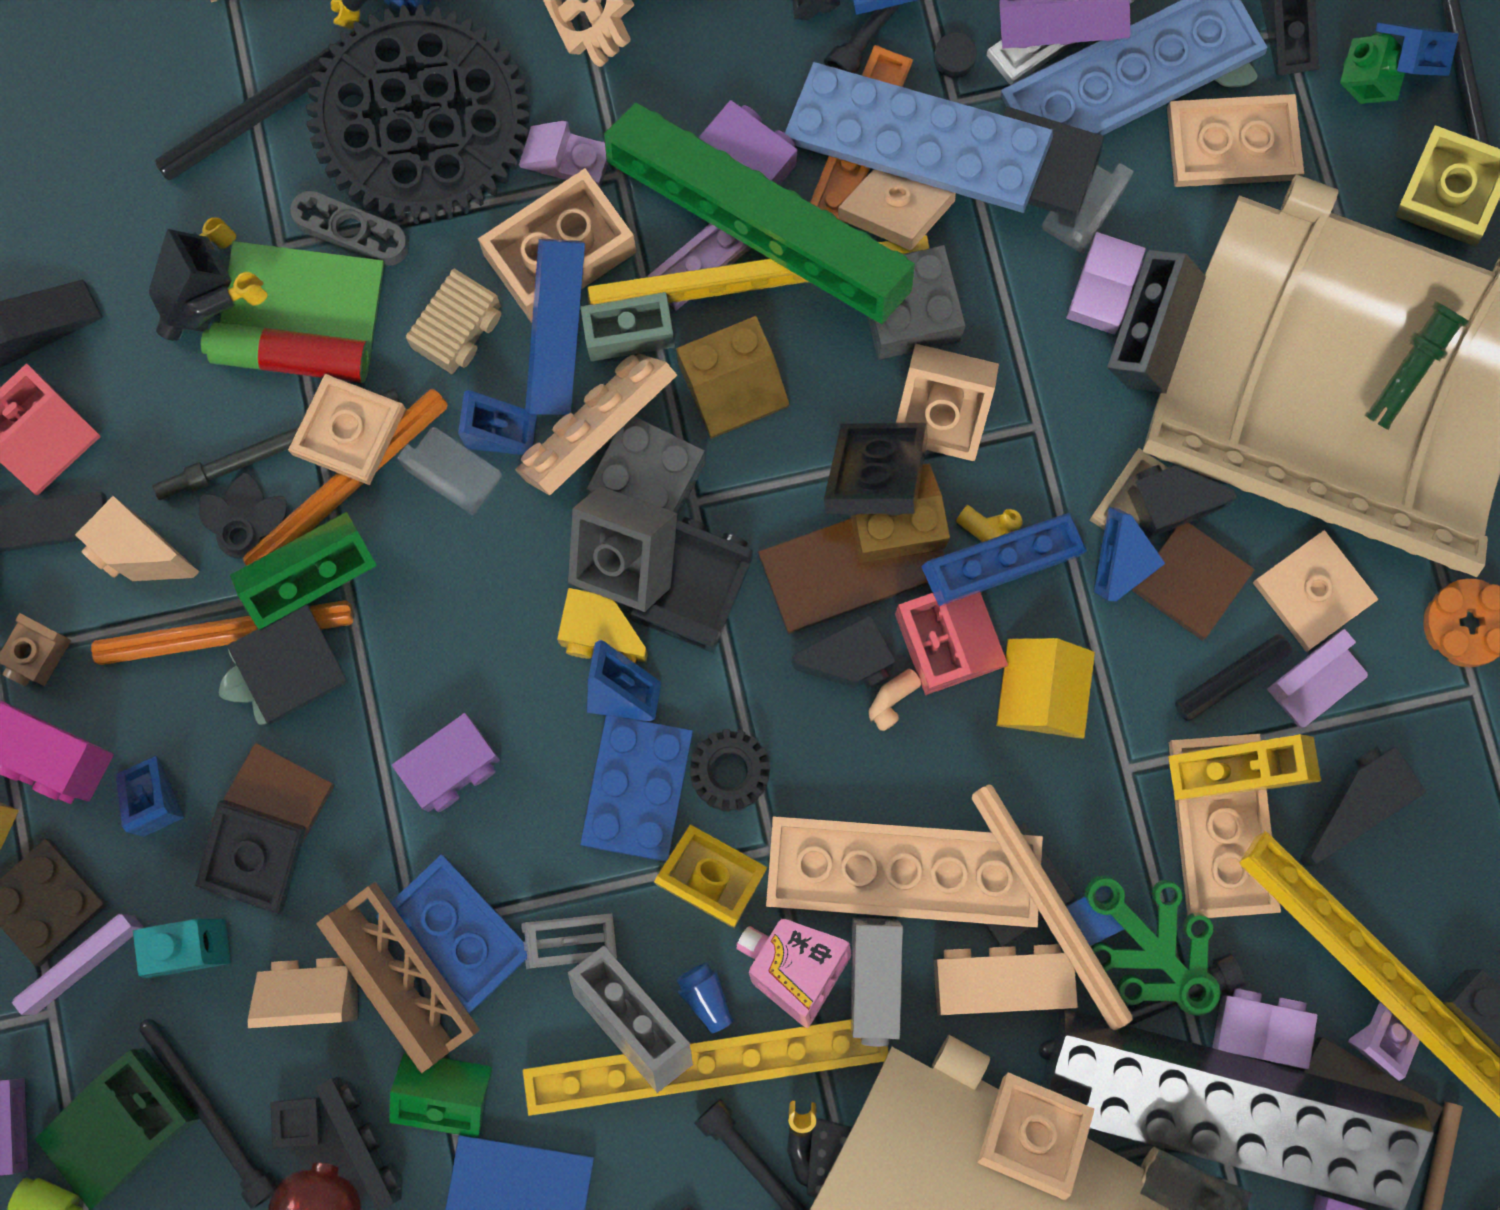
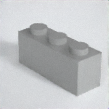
(630, 1019)

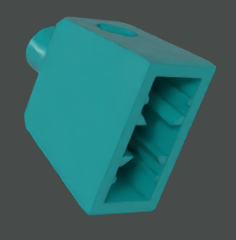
(181, 947)

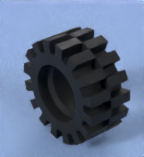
(729, 743)

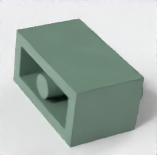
(627, 327)

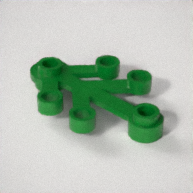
(1158, 950)

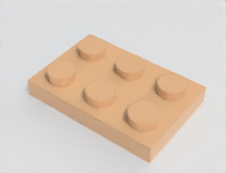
(1235, 140)

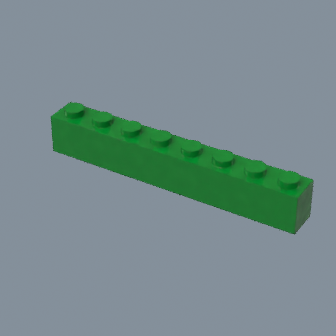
(760, 213)

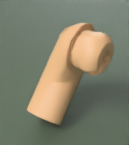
(889, 695)

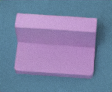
(1319, 680)

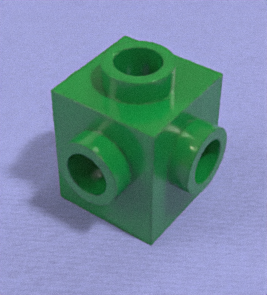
(1372, 67)

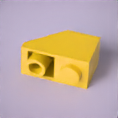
(595, 618)

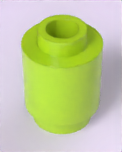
(42, 1195)

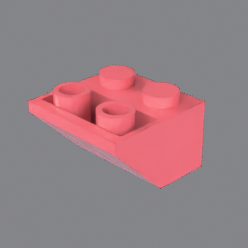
(39, 430)
(950, 640)

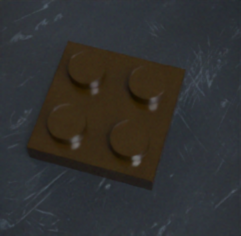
(46, 902)

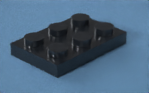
(876, 469)

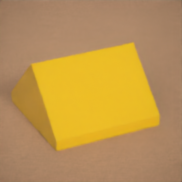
(1046, 687)
(711, 876)

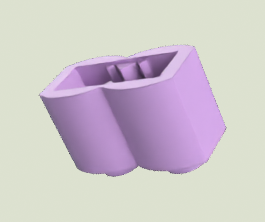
(1106, 283)
(1264, 1030)

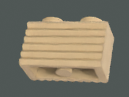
(454, 322)

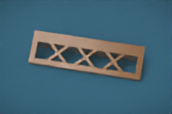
(391, 981)

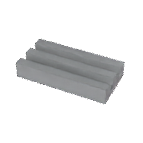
(532, 945)

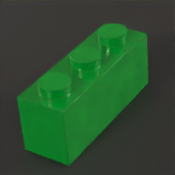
(302, 571)

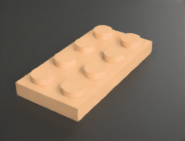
(602, 416)
(1215, 837)

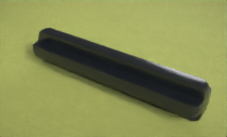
(1233, 677)

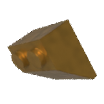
(732, 377)
(904, 534)

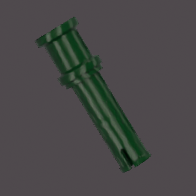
(1427, 347)

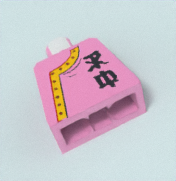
(795, 966)

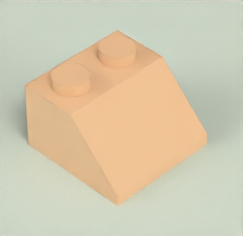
(951, 397)
(127, 545)
(303, 995)

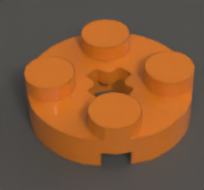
(1454, 641)

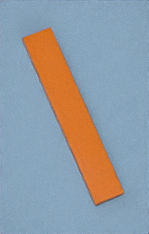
(843, 177)

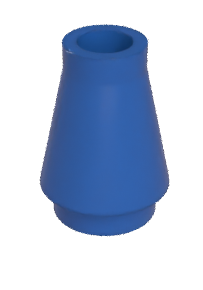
(704, 995)

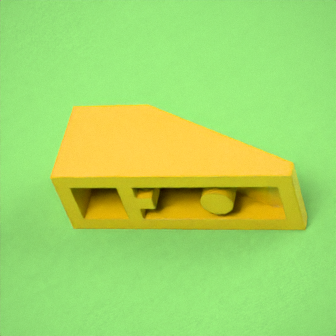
(1245, 767)

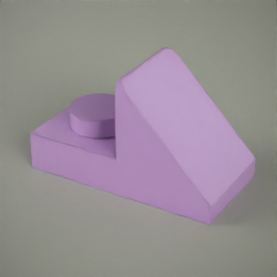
(558, 153)
(1387, 1043)

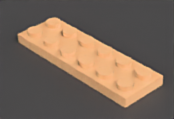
(897, 872)

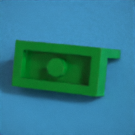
(442, 1097)

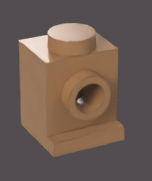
(45, 654)

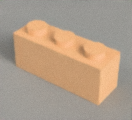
(1004, 981)

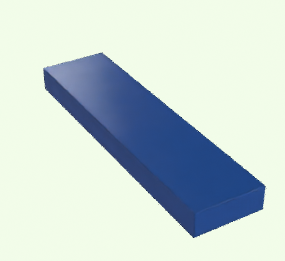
(554, 326)
(1003, 559)

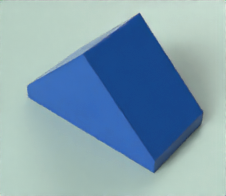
(495, 425)
(1125, 556)
(620, 686)
(146, 798)

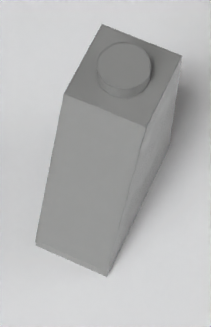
(876, 980)

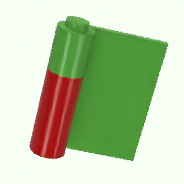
(312, 321)

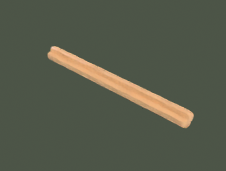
(1052, 907)

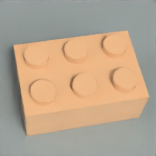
(567, 212)

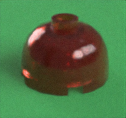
(316, 1190)

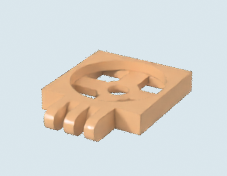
(606, 30)

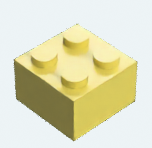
(1453, 187)

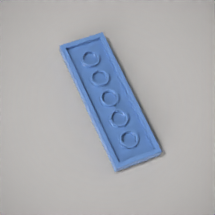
(1140, 73)
(919, 137)

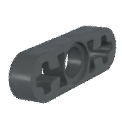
(317, 227)

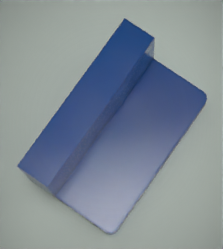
(1423, 49)

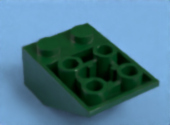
(116, 1126)

